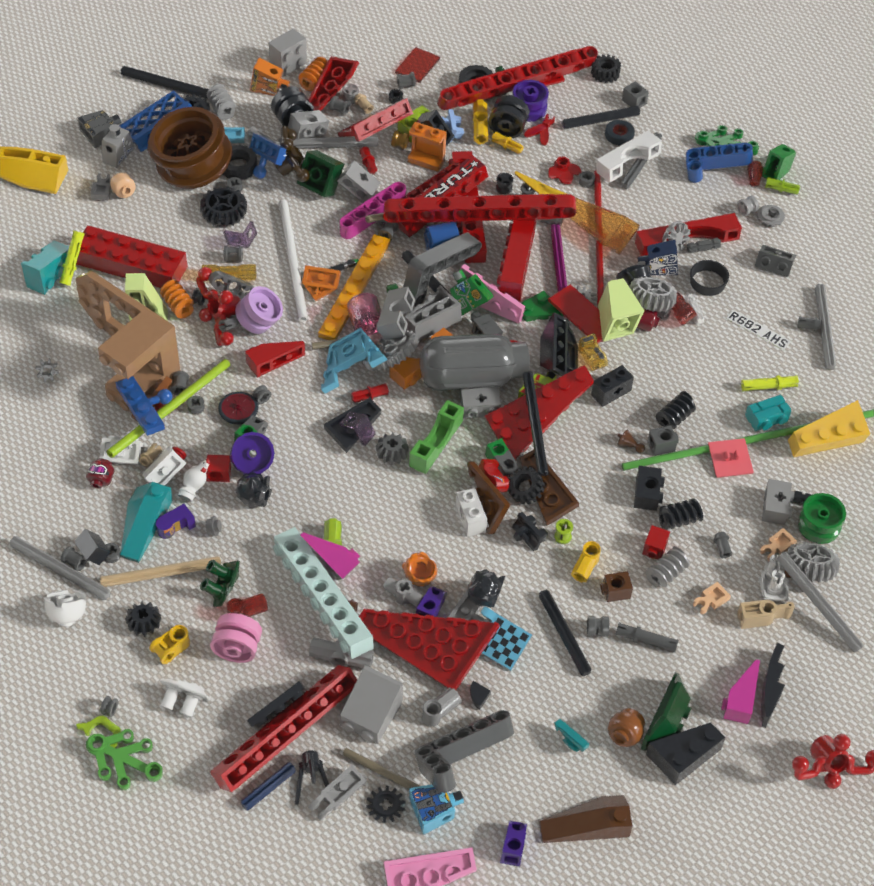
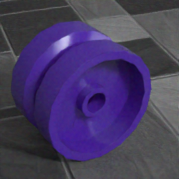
(535, 96)
(240, 453)

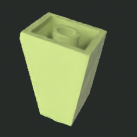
(618, 310)

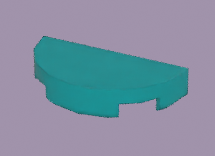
(572, 738)

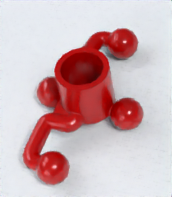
(219, 306)
(831, 757)

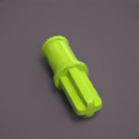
(782, 186)

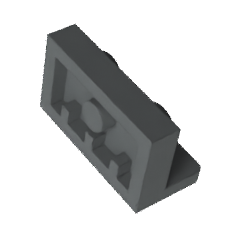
(775, 260)

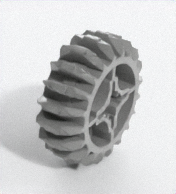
(654, 293)
(815, 561)

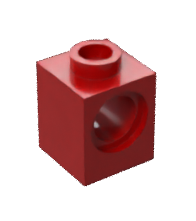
(219, 468)
(656, 542)

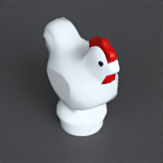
(193, 480)

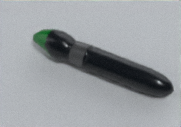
(350, 263)

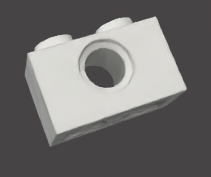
(471, 512)

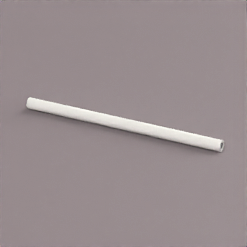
(293, 261)

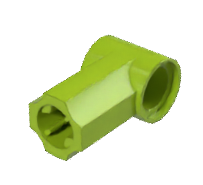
(332, 531)

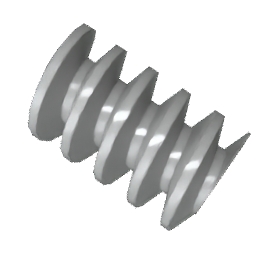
(221, 101)
(667, 567)

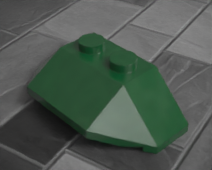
(669, 713)

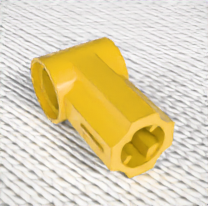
(586, 562)

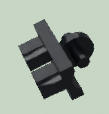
(527, 531)

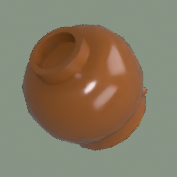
(626, 727)

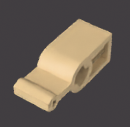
(762, 613)

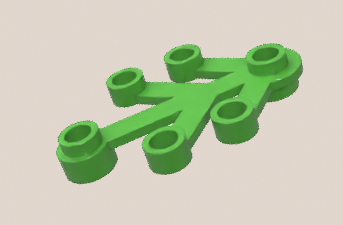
(121, 756)

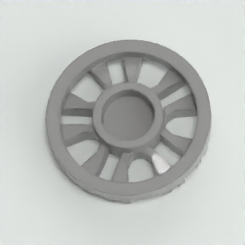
(681, 230)

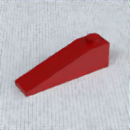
(333, 78)

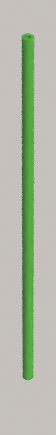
(705, 449)

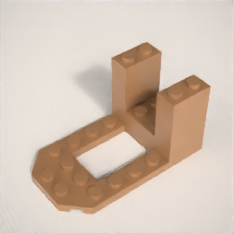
(140, 348)

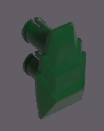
(227, 576)

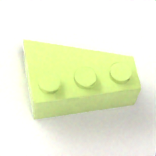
(141, 289)

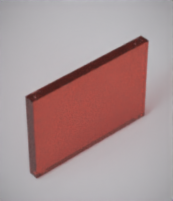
(419, 62)

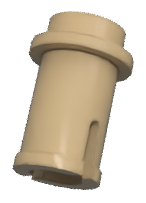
(360, 100)
(147, 458)

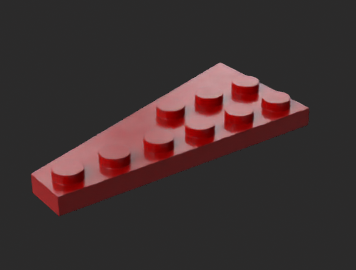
(513, 421)

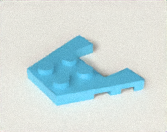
(346, 352)

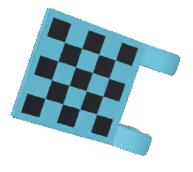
(507, 642)

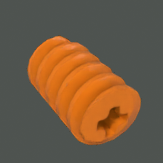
(312, 73)
(177, 299)

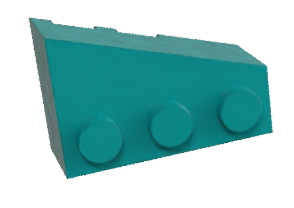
(46, 267)

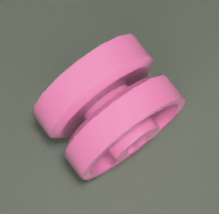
(236, 638)

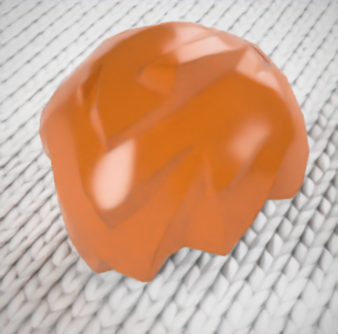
(420, 569)

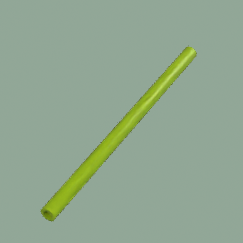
(168, 408)

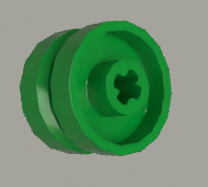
(821, 518)

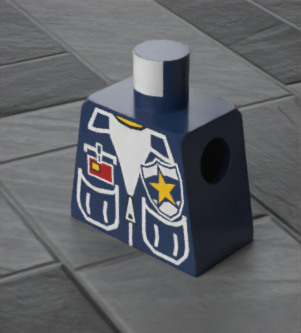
(661, 258)

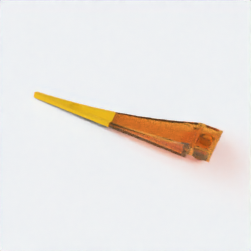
(602, 224)

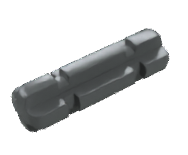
(703, 245)

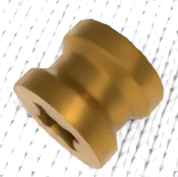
(400, 139)

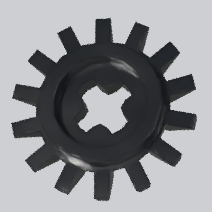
(392, 799)

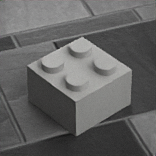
(288, 51)

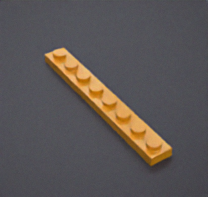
(355, 285)

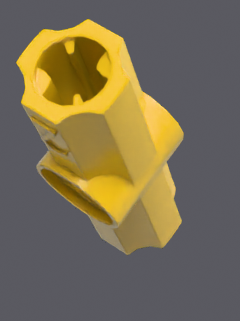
(480, 121)

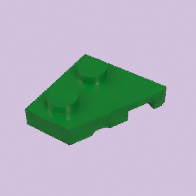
(539, 307)

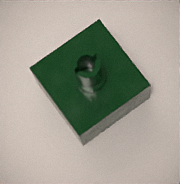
(323, 173)

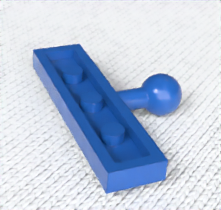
(268, 151)
(142, 406)

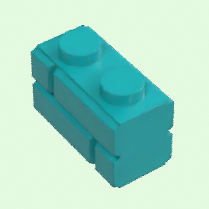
(768, 413)

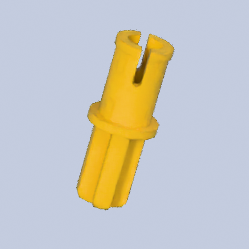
(507, 142)

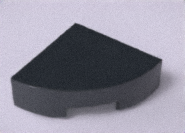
(479, 694)

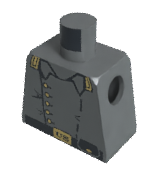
(96, 126)

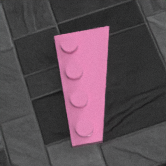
(501, 303)
(430, 869)

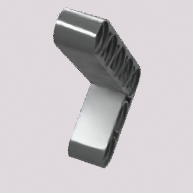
(436, 260)
(437, 756)

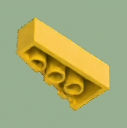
(833, 431)

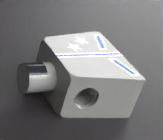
(116, 146)

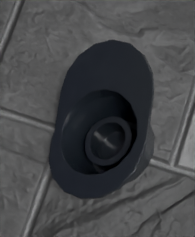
(632, 272)

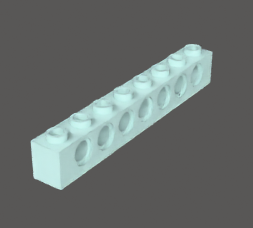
(323, 593)

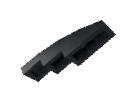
(771, 687)

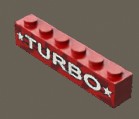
(455, 183)

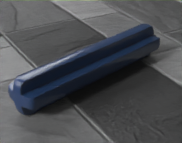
(268, 786)

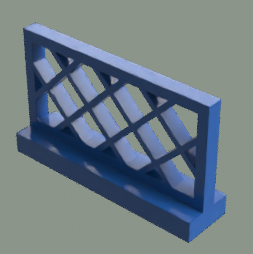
(143, 134)

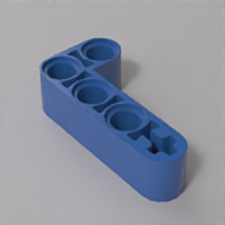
(717, 157)

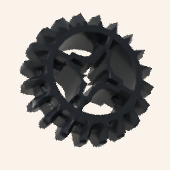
(223, 207)

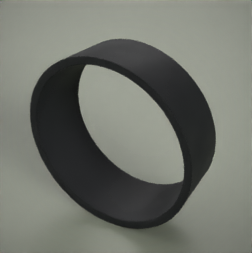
(713, 266)

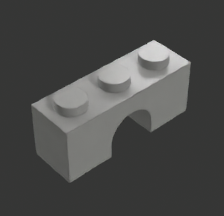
(391, 321)

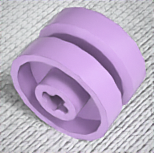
(259, 310)

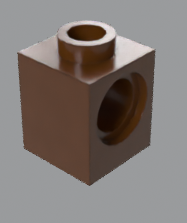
(620, 580)

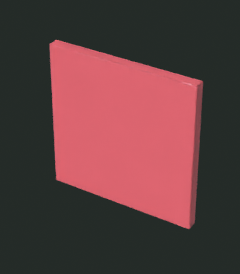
(730, 458)

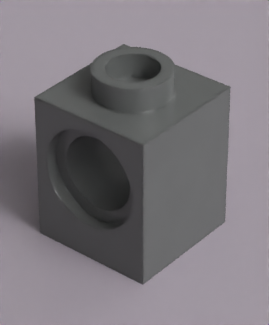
(635, 95)
(662, 440)

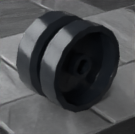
(289, 101)
(509, 116)

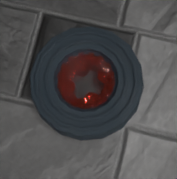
(615, 126)

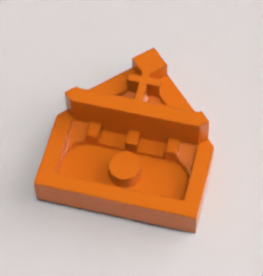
(320, 281)

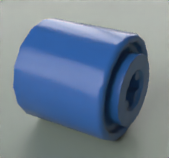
(439, 234)

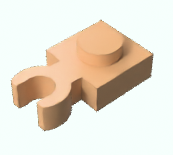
(778, 543)
(712, 596)

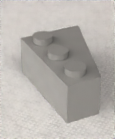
(437, 312)

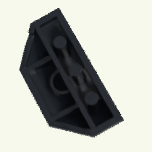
(558, 346)

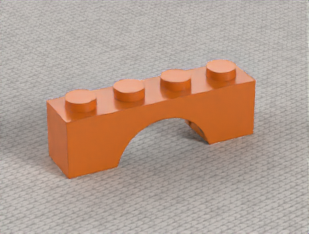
(408, 370)

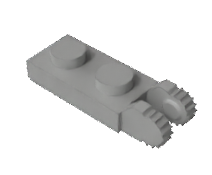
(338, 791)

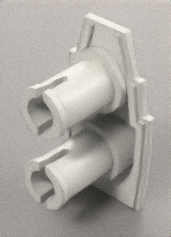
(773, 581)
(192, 691)

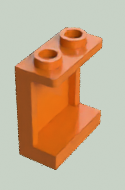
(427, 146)

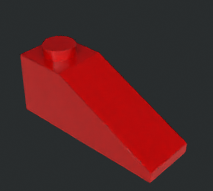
(271, 356)

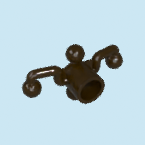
(294, 158)

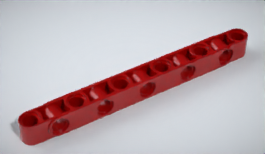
(505, 80)
(479, 208)

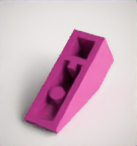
(336, 556)
(740, 700)

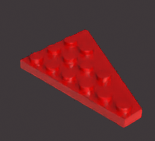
(434, 645)

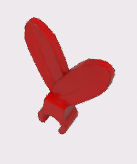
(542, 129)

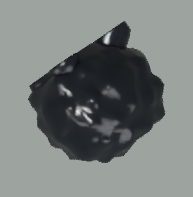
(253, 489)
(485, 588)

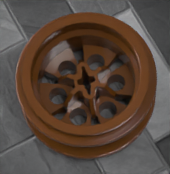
(190, 147)

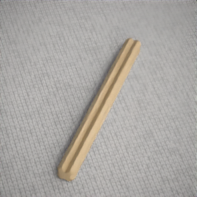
(156, 572)

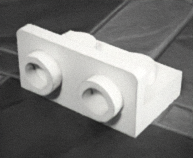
(129, 455)

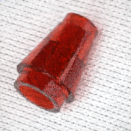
(755, 172)

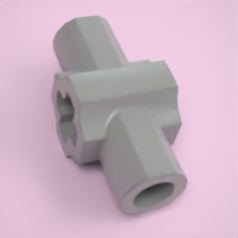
(403, 591)

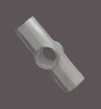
(332, 651)

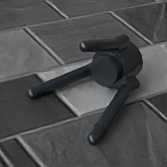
(310, 764)

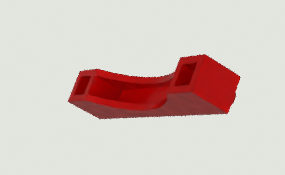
(723, 227)

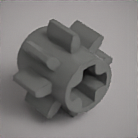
(48, 364)

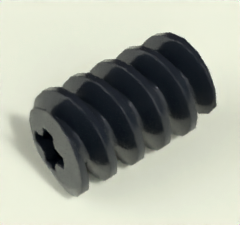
(676, 410)
(680, 512)

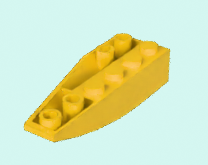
(33, 168)

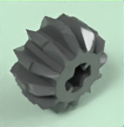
(392, 448)

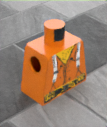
(267, 78)

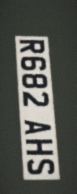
(758, 329)

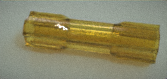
(243, 271)

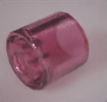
(364, 312)

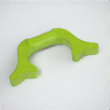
(100, 720)

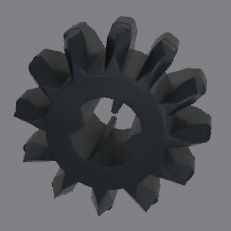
(143, 618)

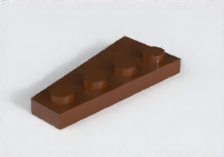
(556, 498)

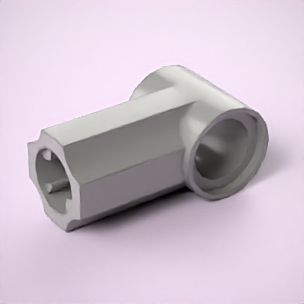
(441, 706)

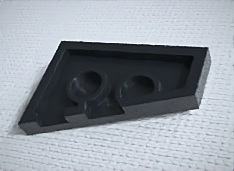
(346, 436)
(276, 705)

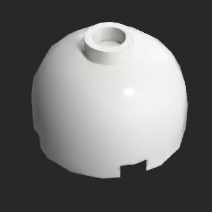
(65, 607)

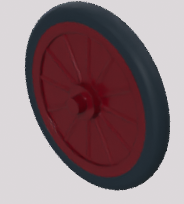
(237, 407)

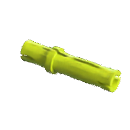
(71, 259)
(769, 383)

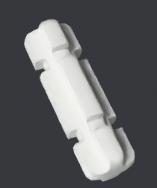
(690, 298)

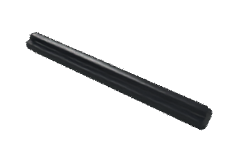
(164, 81)
(535, 423)

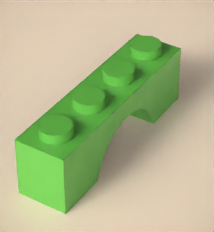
(446, 424)

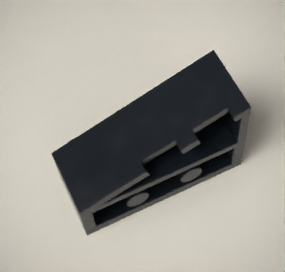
(685, 751)

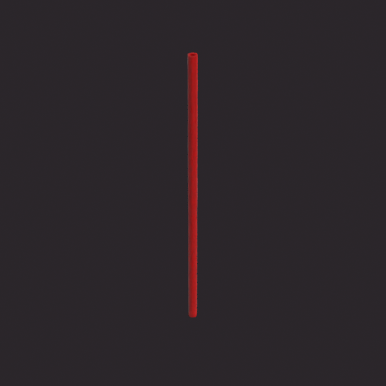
(599, 247)

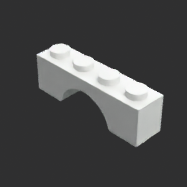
(643, 146)

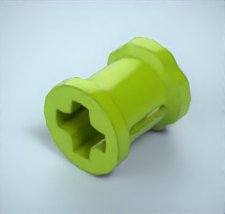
(560, 530)

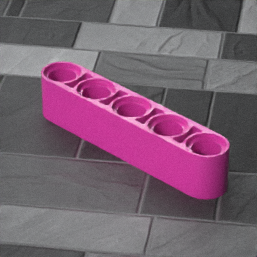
(355, 222)

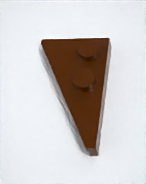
(492, 500)

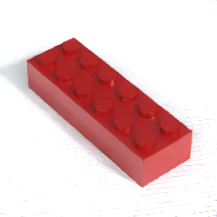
(126, 255)
(516, 257)

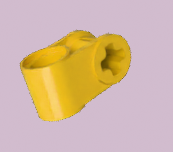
(167, 645)

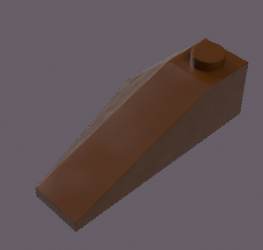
(597, 819)

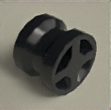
(504, 183)

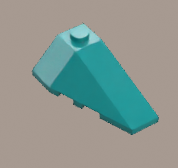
(143, 510)

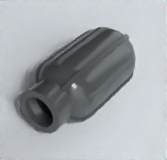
(472, 361)

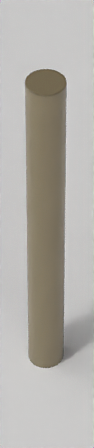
(379, 769)

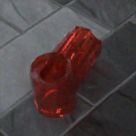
(683, 310)
(249, 606)

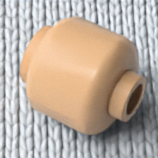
(121, 184)

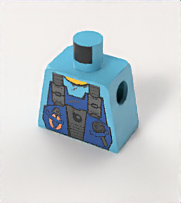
(433, 807)

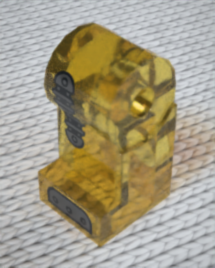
(592, 353)

